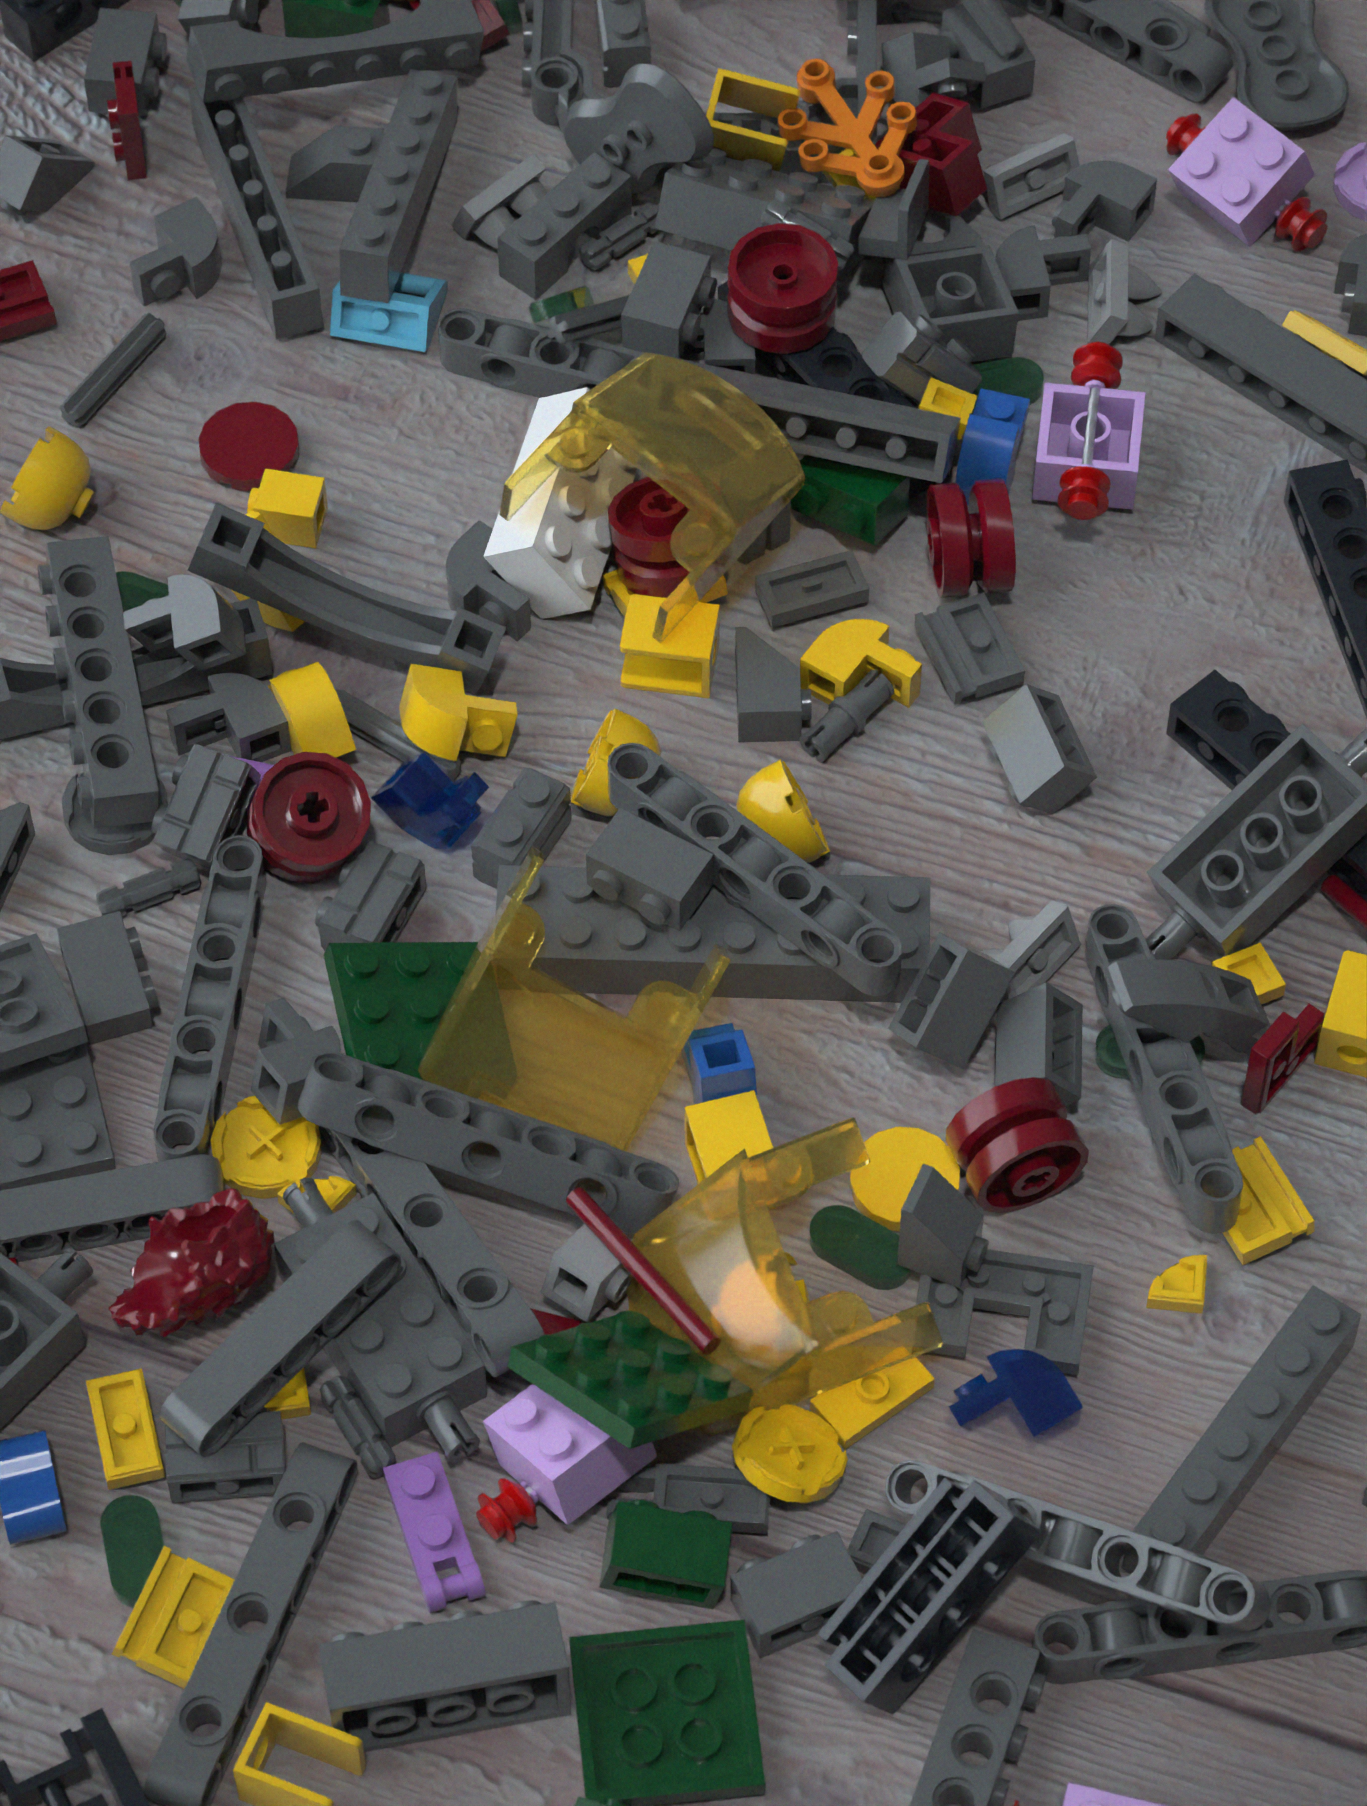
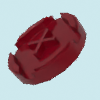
(245, 441)

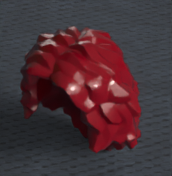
(196, 1265)

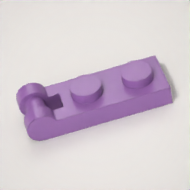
(433, 1530)

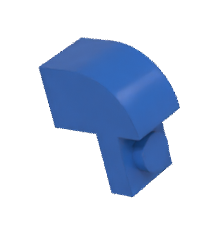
(991, 439)
(719, 1063)

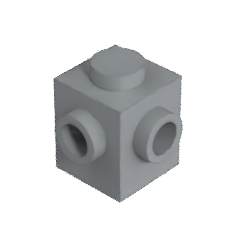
(585, 1275)

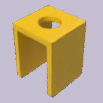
(756, 96)
(682, 661)
(1344, 1028)
(722, 1129)
(298, 1734)

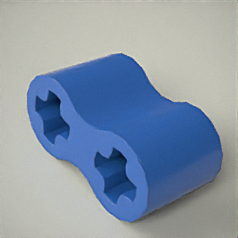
(29, 1489)

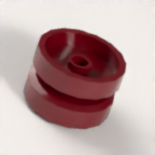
(782, 288)
(641, 530)
(971, 537)
(312, 786)
(1016, 1145)

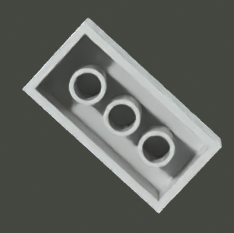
(563, 532)

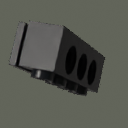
(926, 1623)

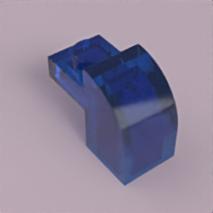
(429, 802)
(1032, 1384)

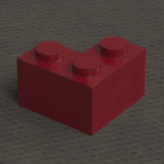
(951, 144)

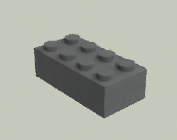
(724, 200)
(448, 1676)

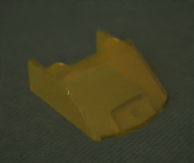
(694, 441)
(550, 1048)
(734, 1273)

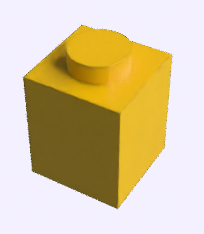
(291, 506)

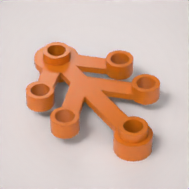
(875, 169)

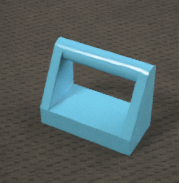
(401, 323)

